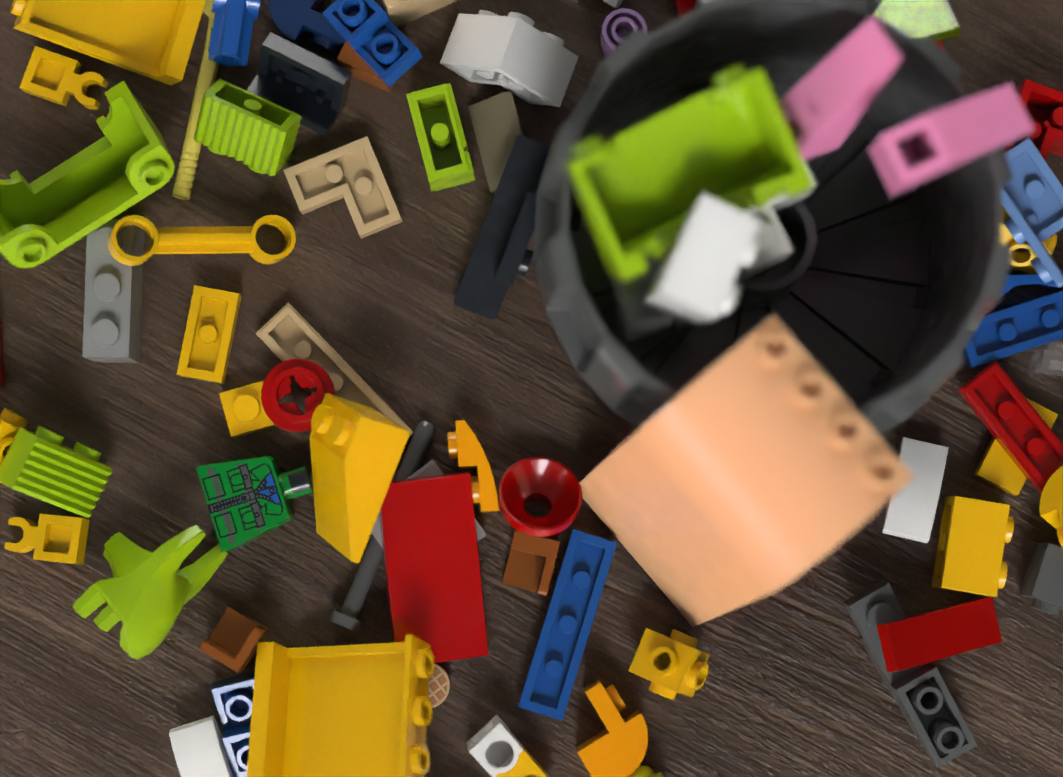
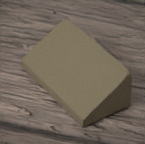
(495, 129)

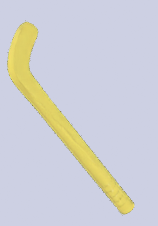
(191, 149)

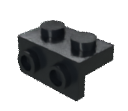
(301, 83)

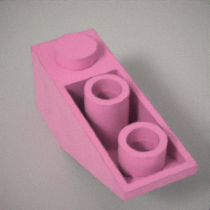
(839, 90)
(948, 138)

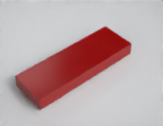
(1014, 424)
(939, 634)

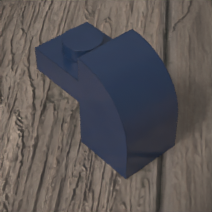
(302, 20)

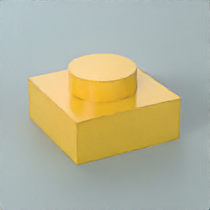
(245, 410)

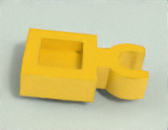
(57, 77)
(54, 539)

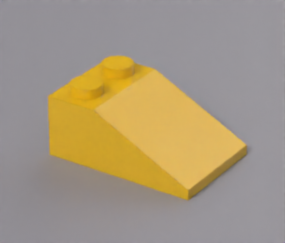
(351, 470)

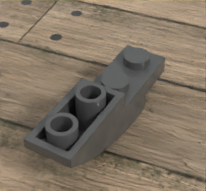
(916, 690)

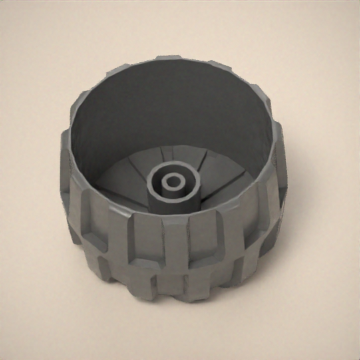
(874, 281)

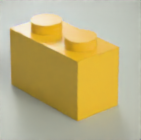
(972, 546)

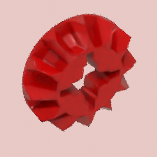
(279, 385)

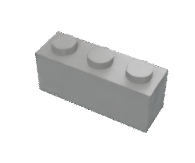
(113, 297)

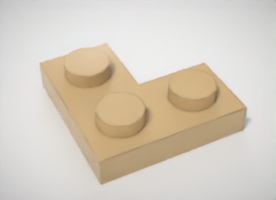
(348, 174)

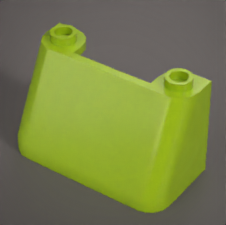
(647, 177)
(86, 188)

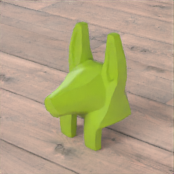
(148, 588)

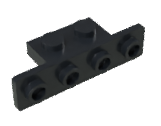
(505, 232)

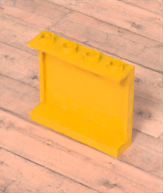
(132, 34)
(341, 710)

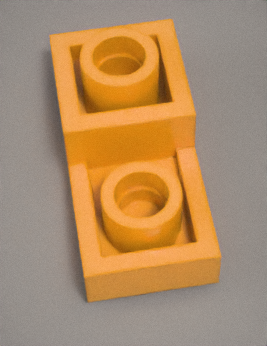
(470, 454)

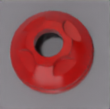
(542, 480)

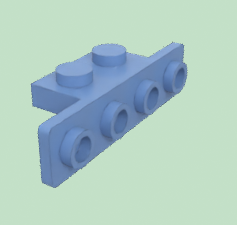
(1034, 206)

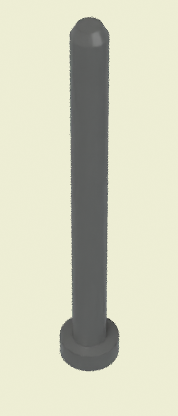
(373, 554)

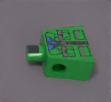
(250, 497)

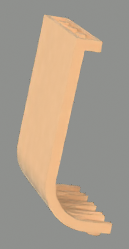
(744, 478)

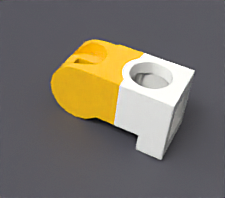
(502, 752)

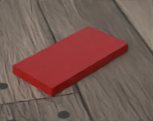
(434, 565)

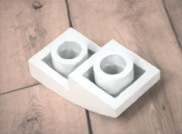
(914, 507)
(200, 749)

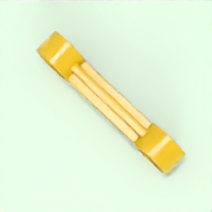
(202, 240)

